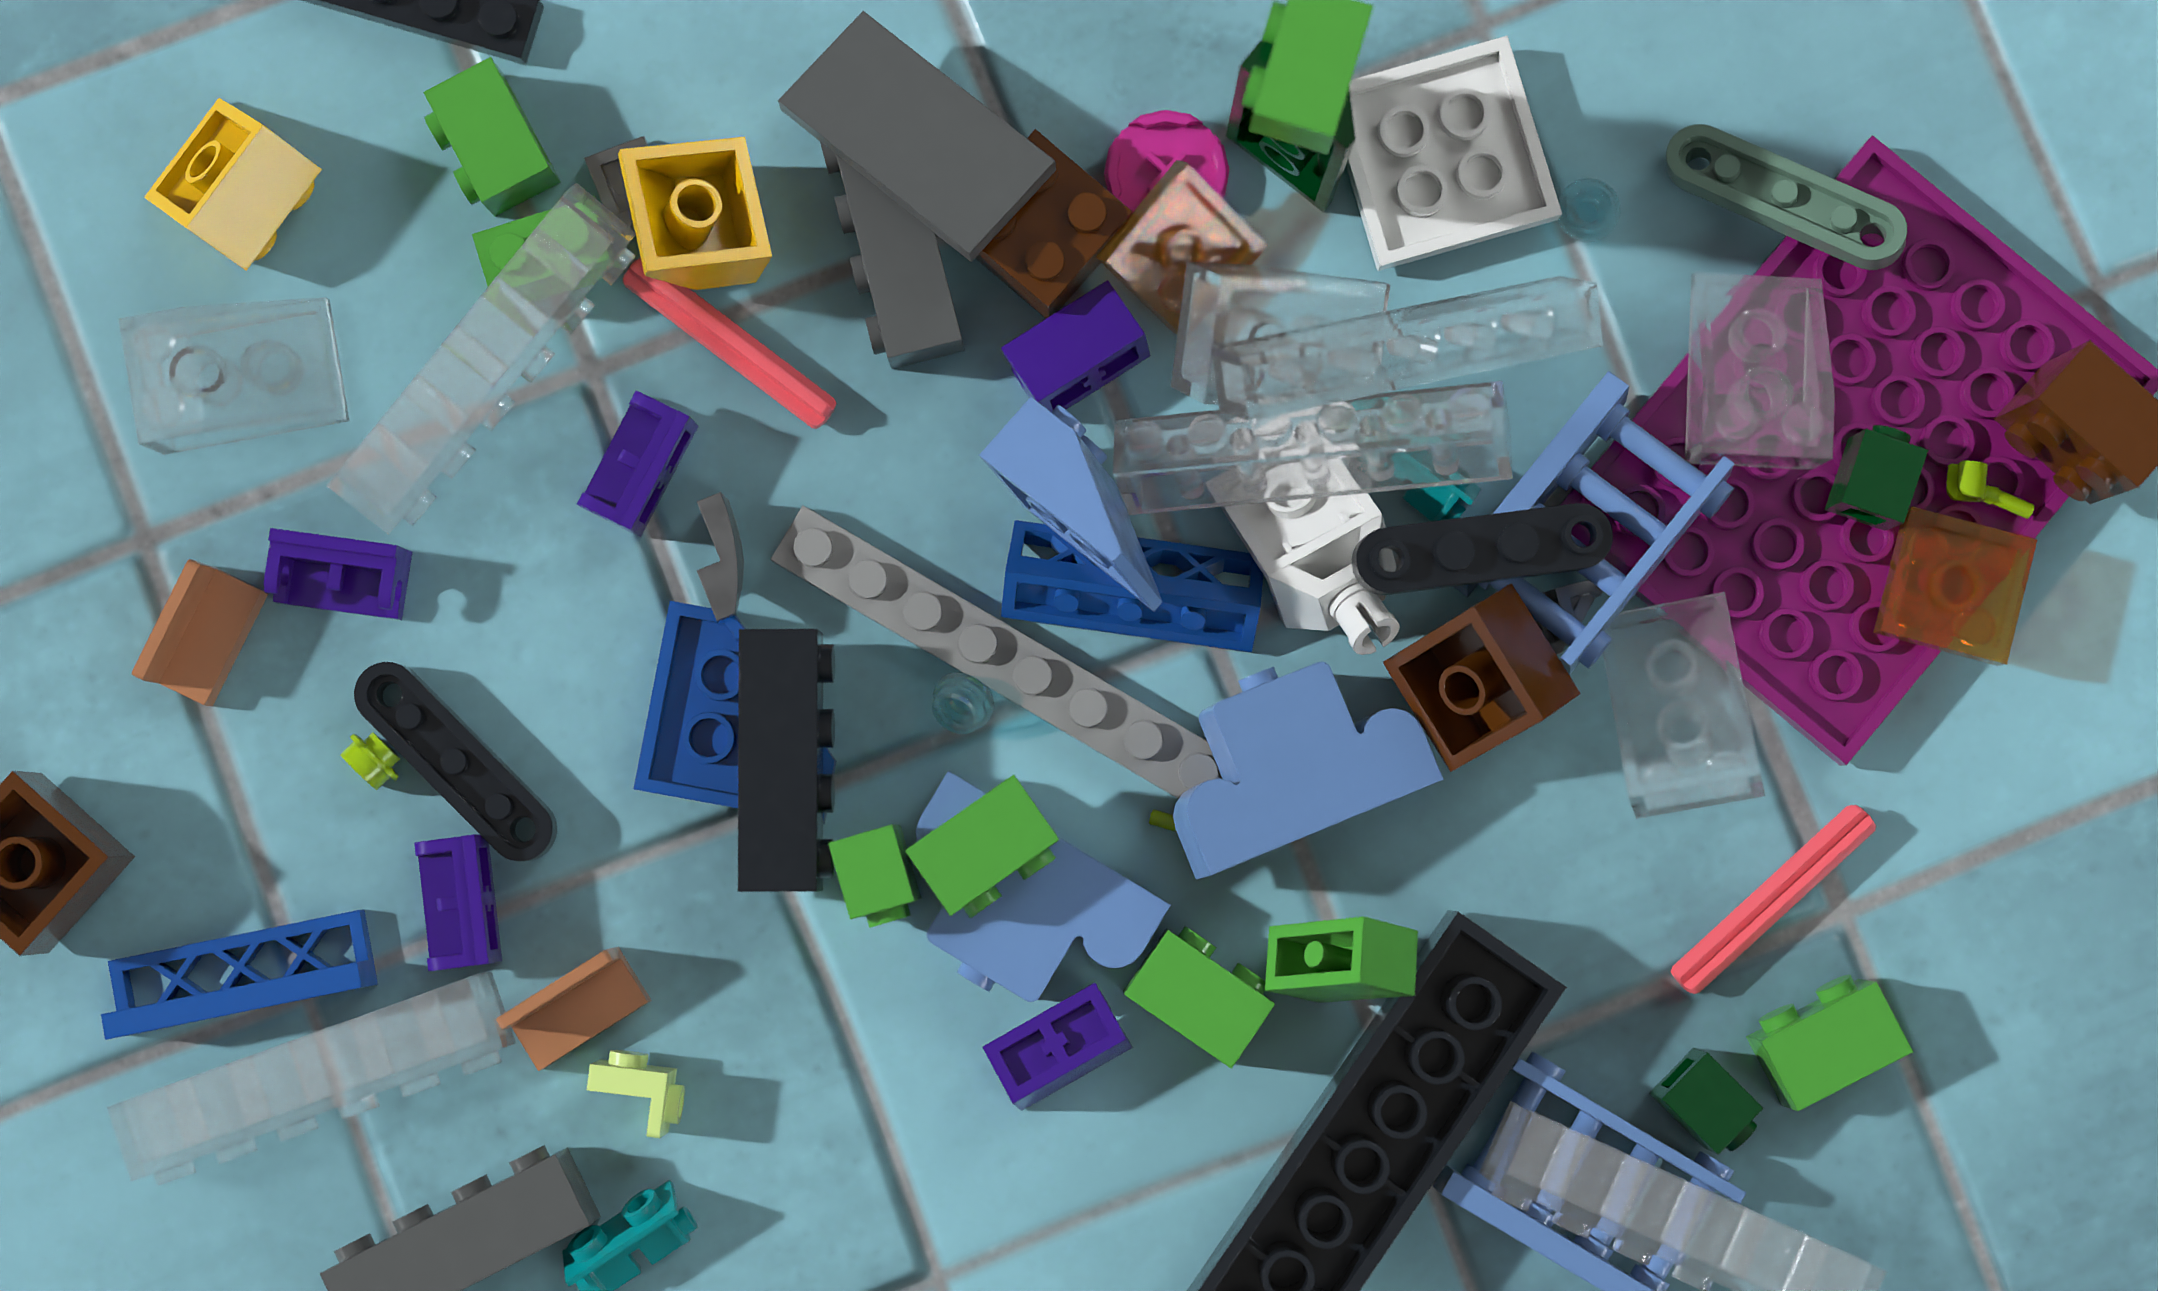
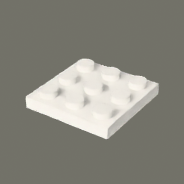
(1446, 154)

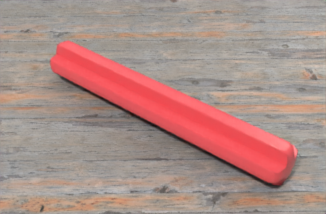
(733, 346)
(1773, 899)

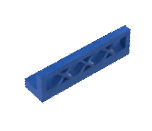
(1081, 595)
(231, 999)

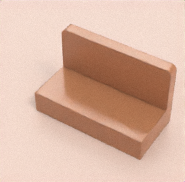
(200, 632)
(576, 1007)

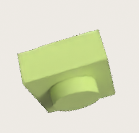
(630, 1075)

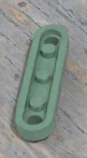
(1786, 196)

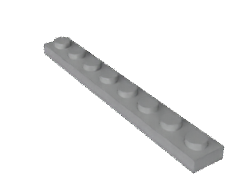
(995, 654)

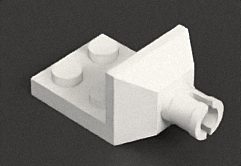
(1307, 561)

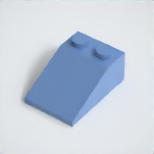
(1064, 485)

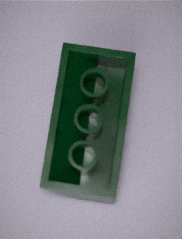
(1303, 169)

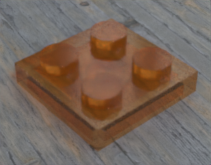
(1174, 225)
(1955, 586)

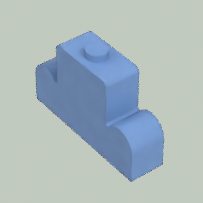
(1294, 767)
(1037, 919)

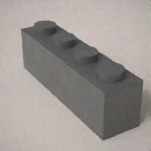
(901, 271)
(476, 1235)

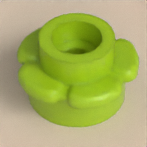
(371, 759)

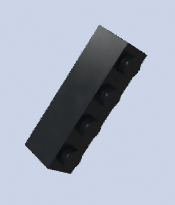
(782, 760)

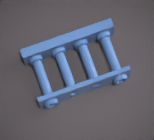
(1565, 466)
(1583, 1255)

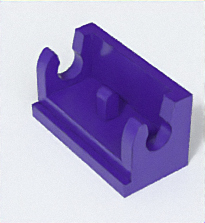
(1077, 349)
(638, 464)
(337, 573)
(458, 902)
(1057, 1047)

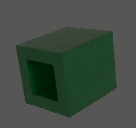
(1877, 477)
(1708, 1102)

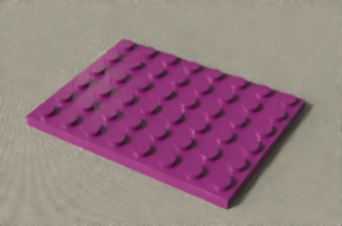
(1911, 348)

